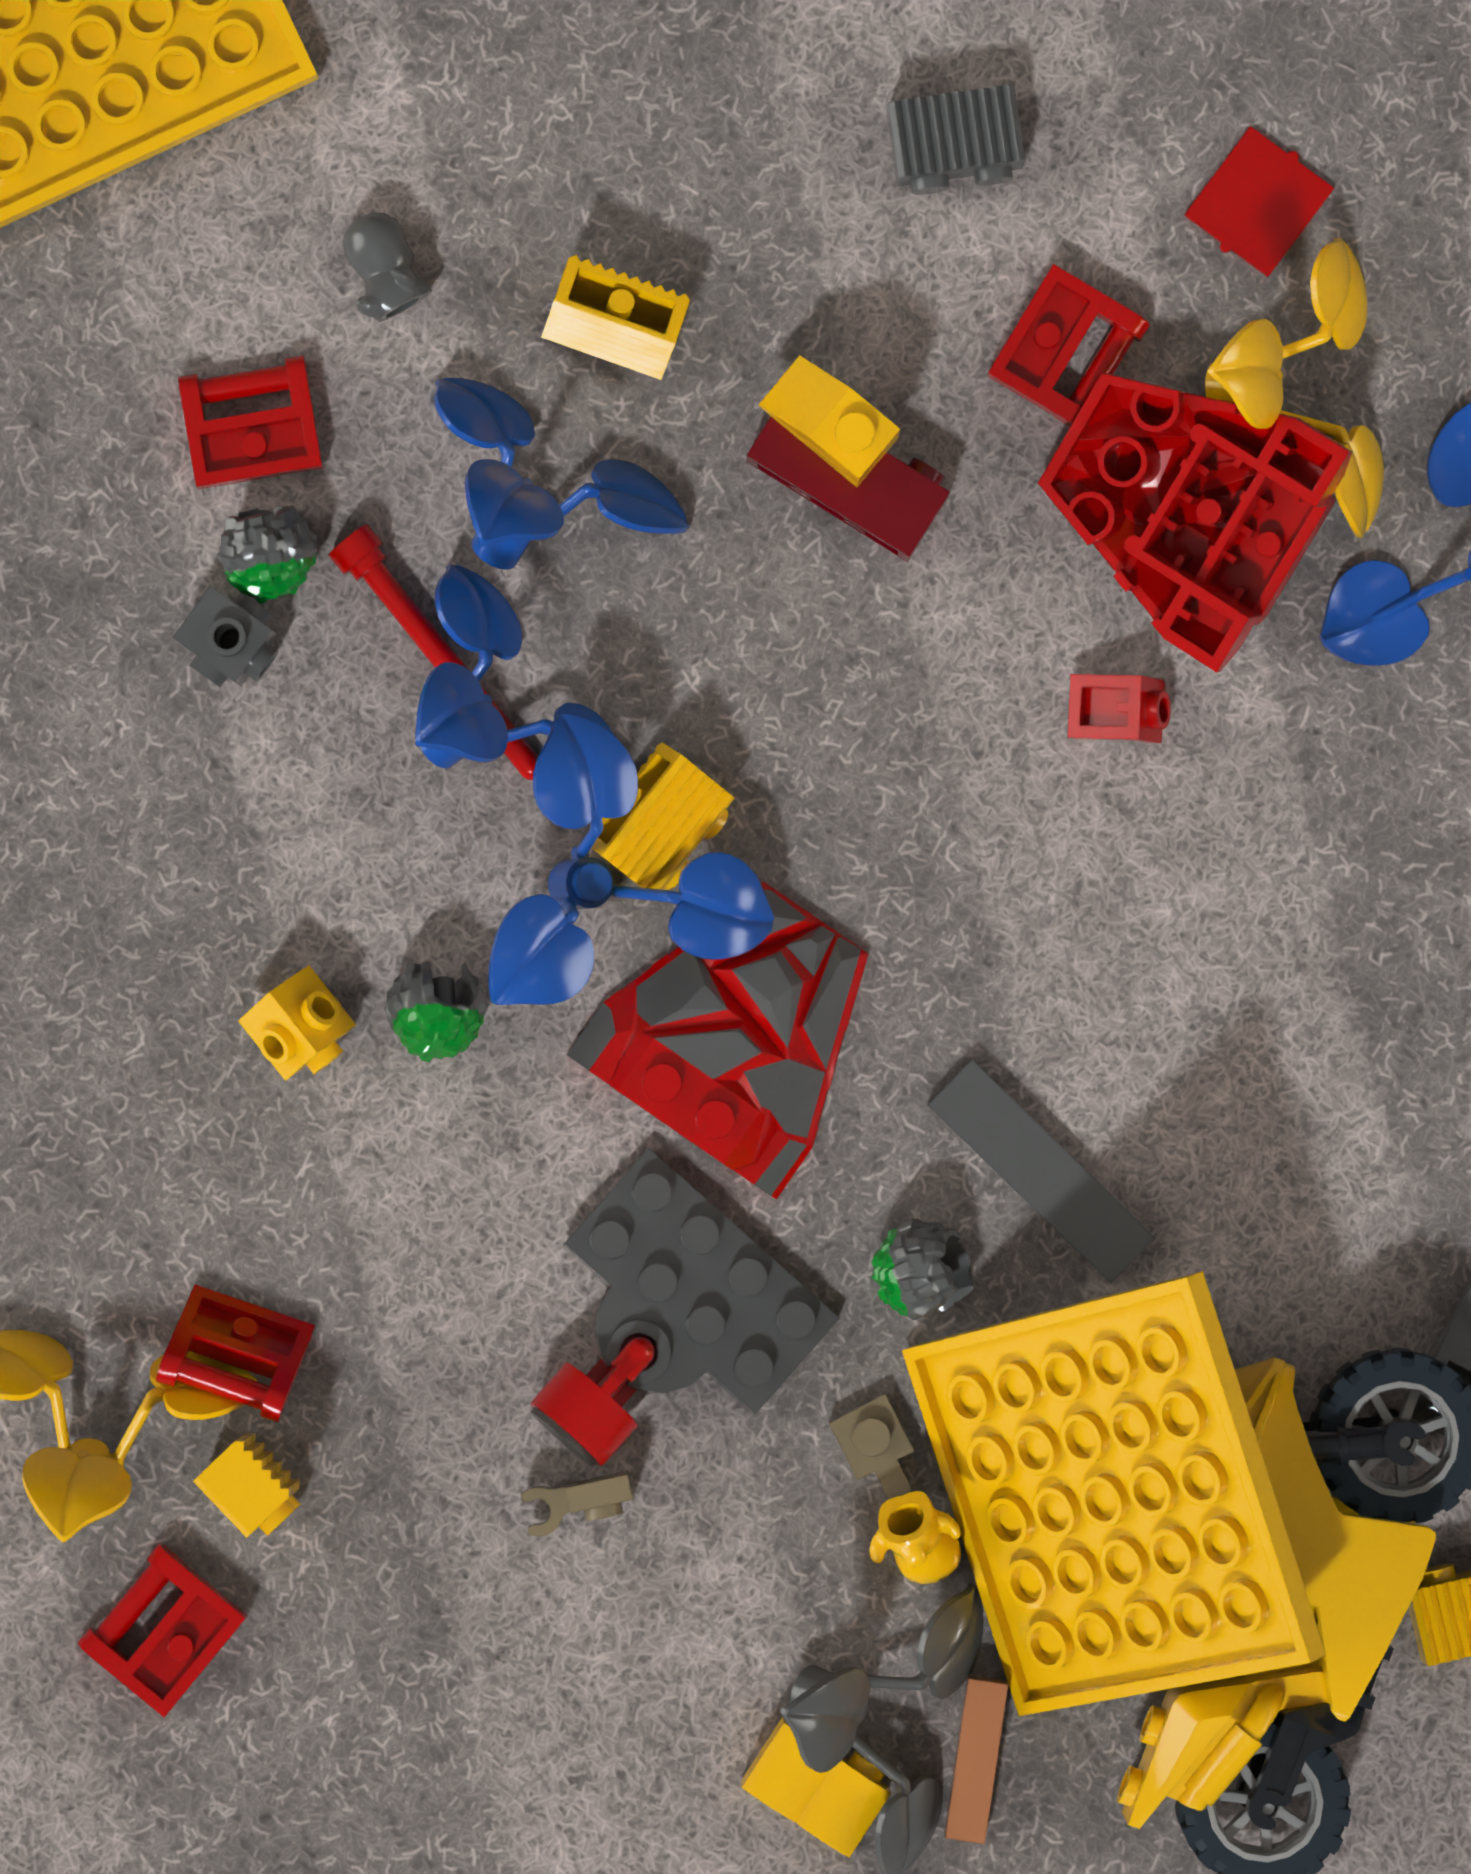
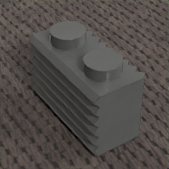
(956, 138)

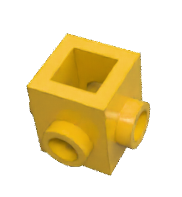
(298, 1024)

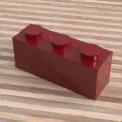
(889, 506)

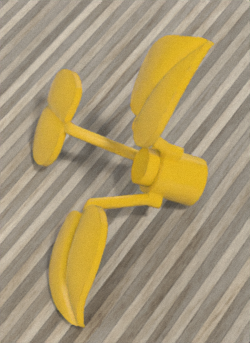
(1251, 376)
(82, 1479)

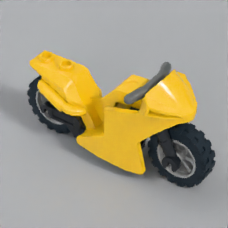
(1360, 1573)

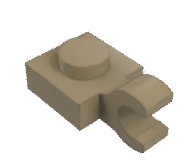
(874, 1443)
(597, 1496)

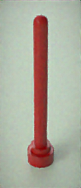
(363, 559)

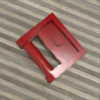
(1050, 336)
(256, 442)
(240, 1337)
(180, 1642)

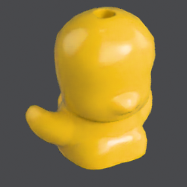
(919, 1536)

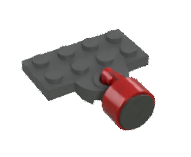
(679, 1305)

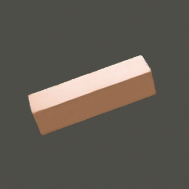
(976, 1759)

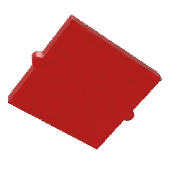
(1259, 201)

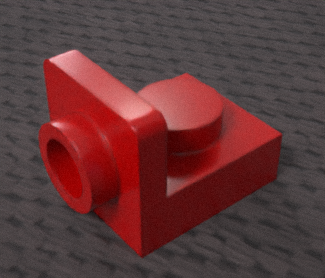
(1117, 708)

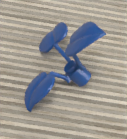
(513, 510)
(1370, 607)
(453, 711)
(538, 949)

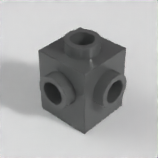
(211, 621)

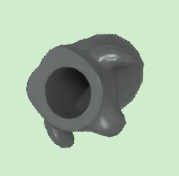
(384, 261)

